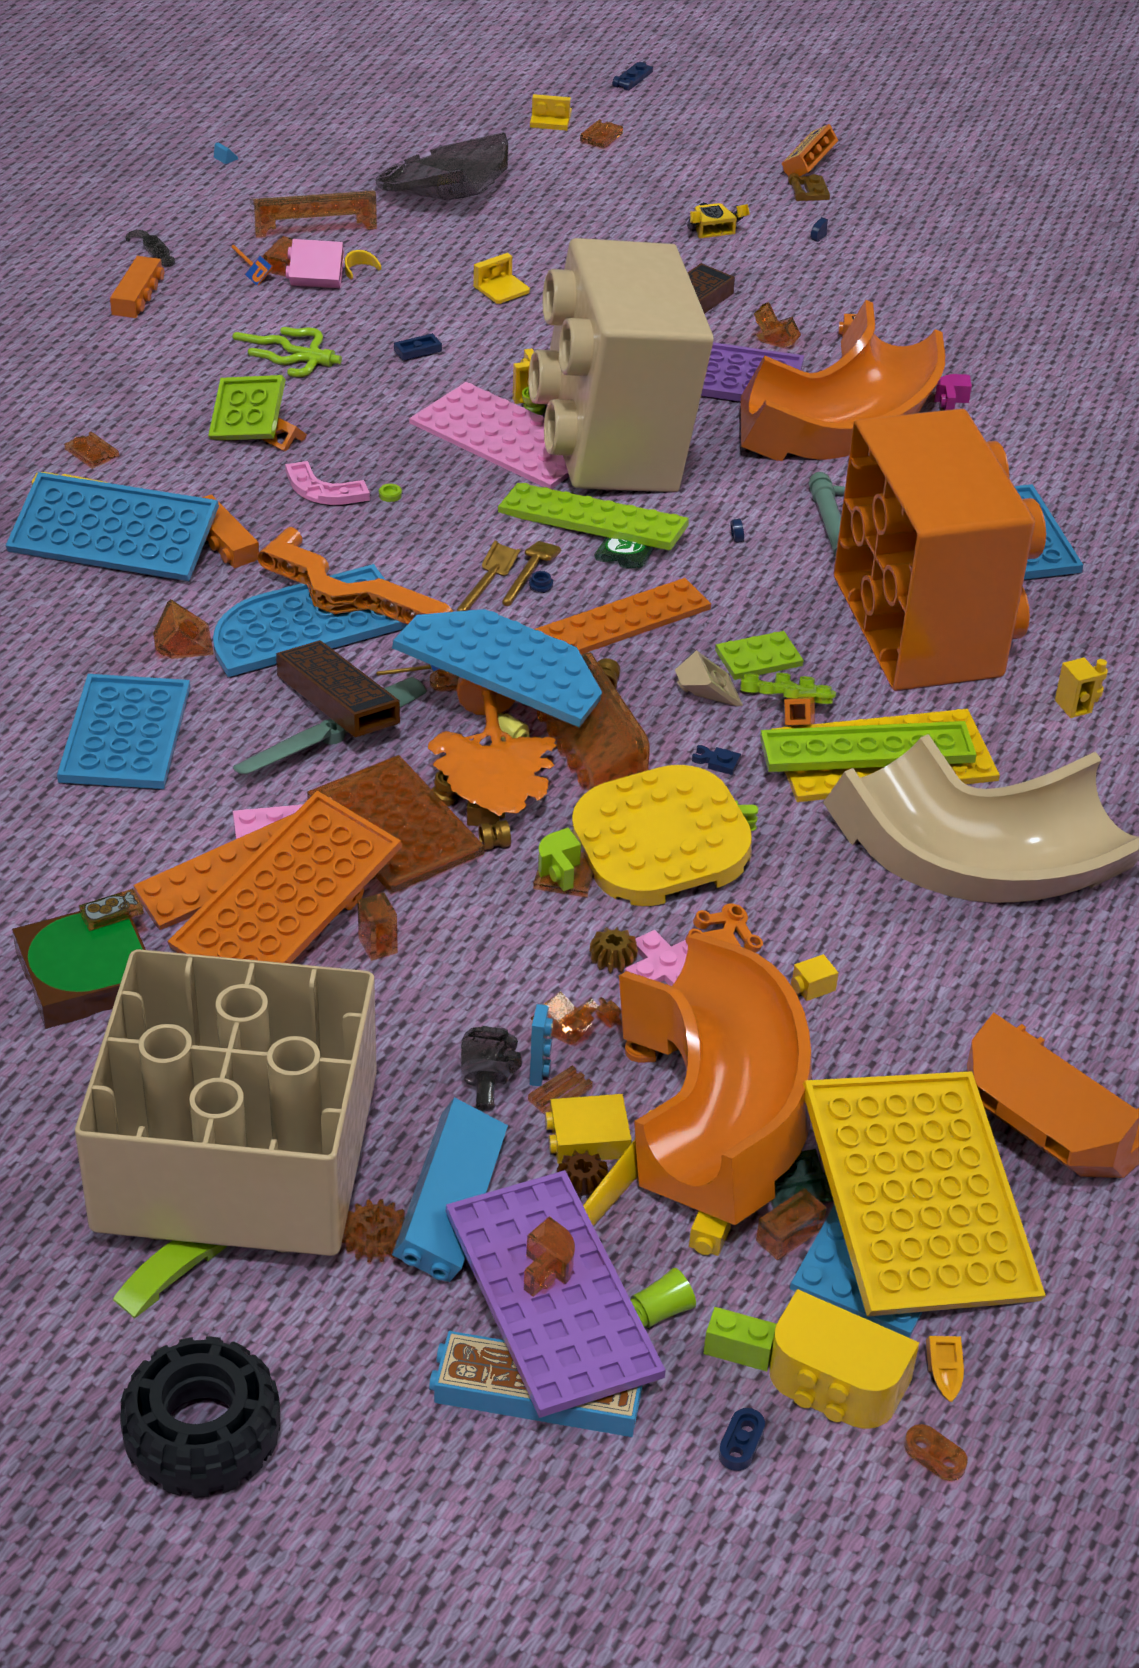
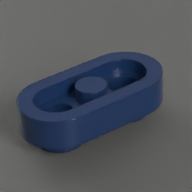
(740, 1440)

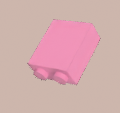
(315, 263)

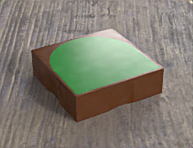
(74, 968)

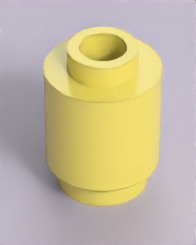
(512, 726)

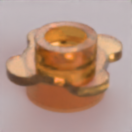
(608, 1012)

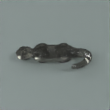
(153, 246)

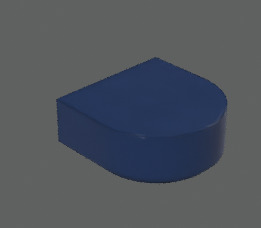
(819, 229)

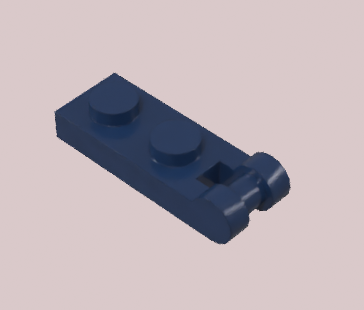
(632, 76)

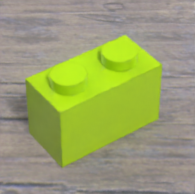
(740, 1339)

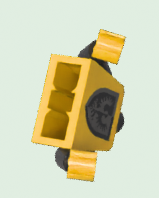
(715, 219)

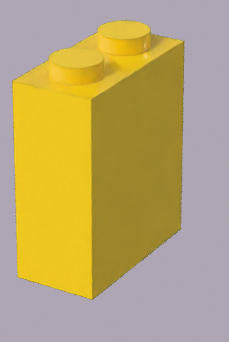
(589, 1124)

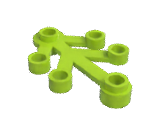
(822, 693)

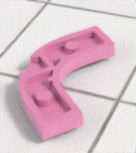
(315, 490)

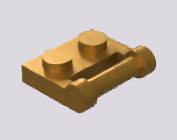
(814, 185)

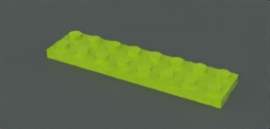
(594, 516)
(860, 745)

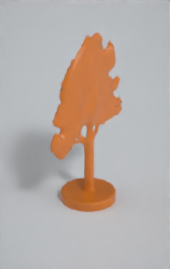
(497, 774)

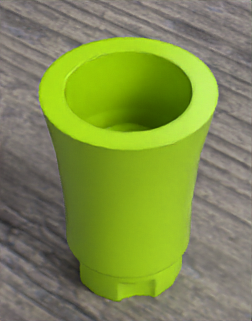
(664, 1298)

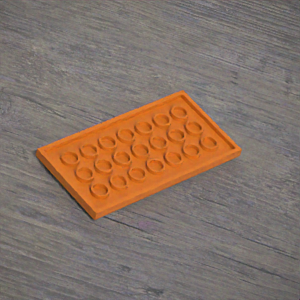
(290, 886)

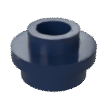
(541, 581)

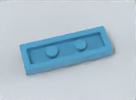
(540, 1045)

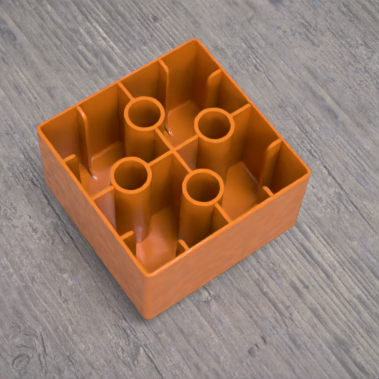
(935, 548)

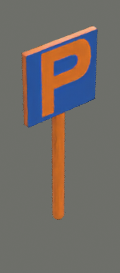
(258, 269)

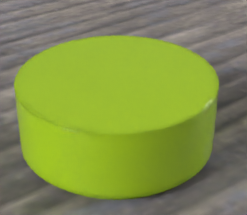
(390, 492)

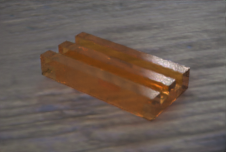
(558, 1086)

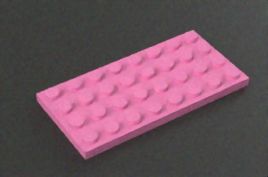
(495, 432)

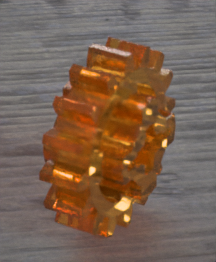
(373, 1230)

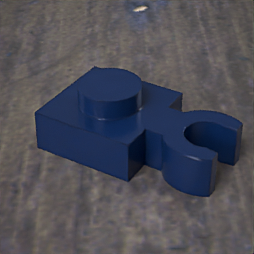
(718, 760)

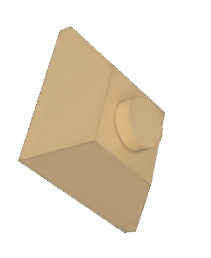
(706, 680)

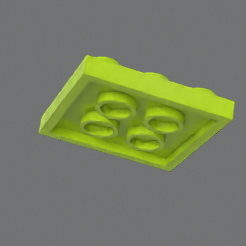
(247, 407)

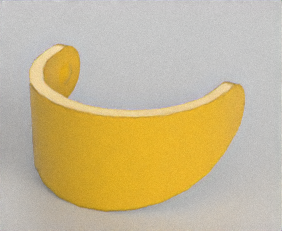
(359, 257)

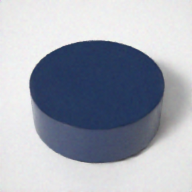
(737, 530)

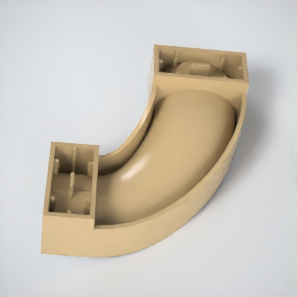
(983, 842)

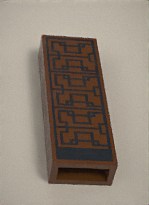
(711, 285)
(338, 688)

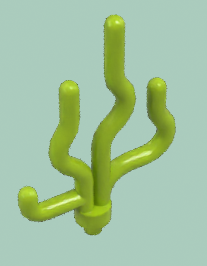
(311, 355)

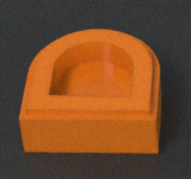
(639, 1053)

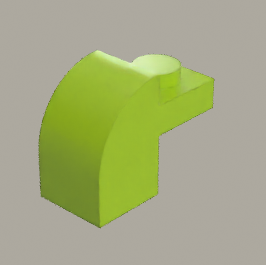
(558, 856)

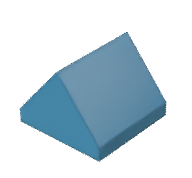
(224, 154)

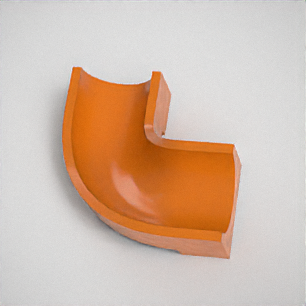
(816, 411)
(743, 1086)

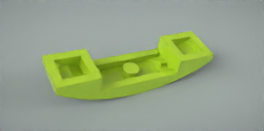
(161, 1271)

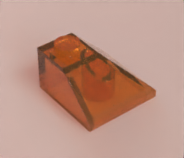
(181, 633)

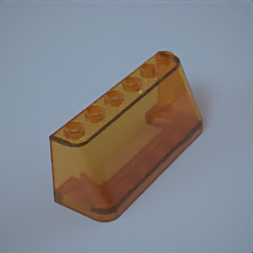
(608, 741)

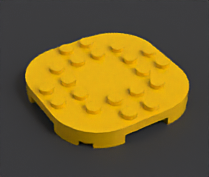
(662, 833)

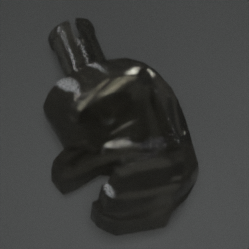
(488, 1061)

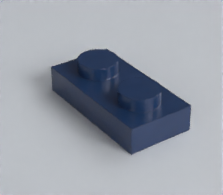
(417, 346)

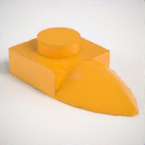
(946, 1364)

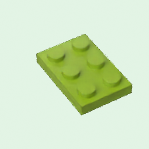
(759, 655)

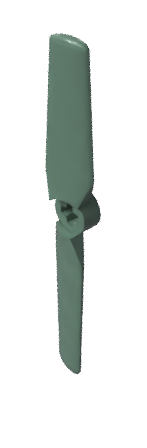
(326, 731)

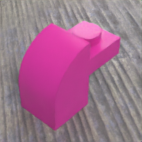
(952, 390)

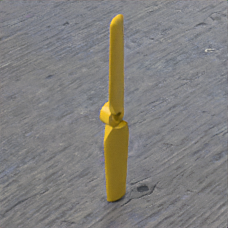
(613, 1185)

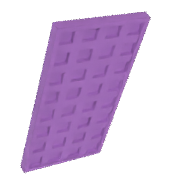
(574, 1336)

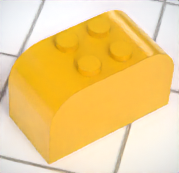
(840, 1362)

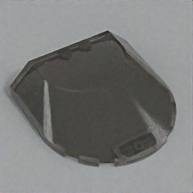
(450, 170)

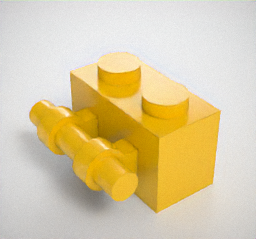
(1080, 686)

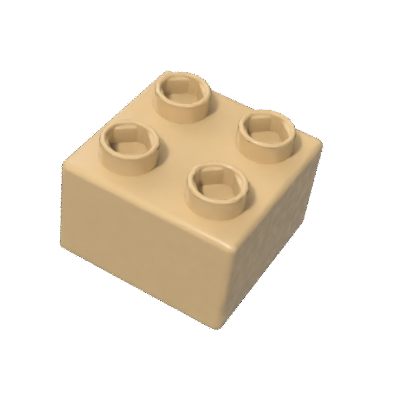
(621, 364)
(229, 1102)

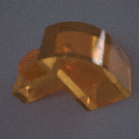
(775, 332)
(568, 1021)
(553, 1256)

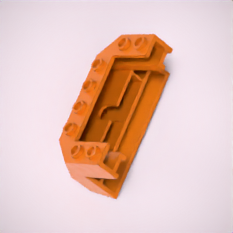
(1053, 1102)

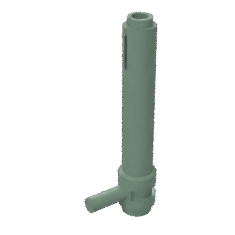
(824, 494)

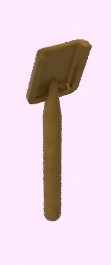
(537, 551)
(497, 561)

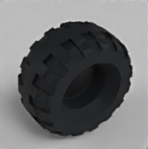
(209, 1453)

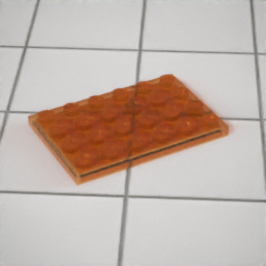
(408, 809)

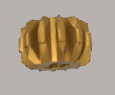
(613, 949)

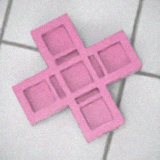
(660, 959)

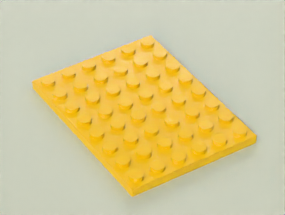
(921, 1193)

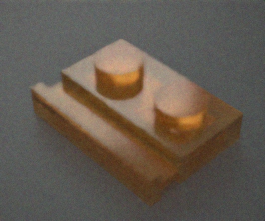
(601, 133)
(91, 450)

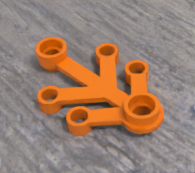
(732, 918)

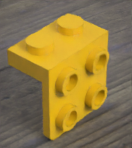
(496, 280)

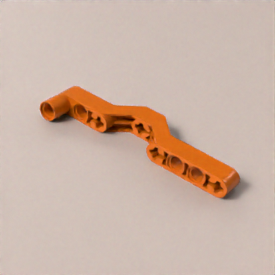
(332, 595)

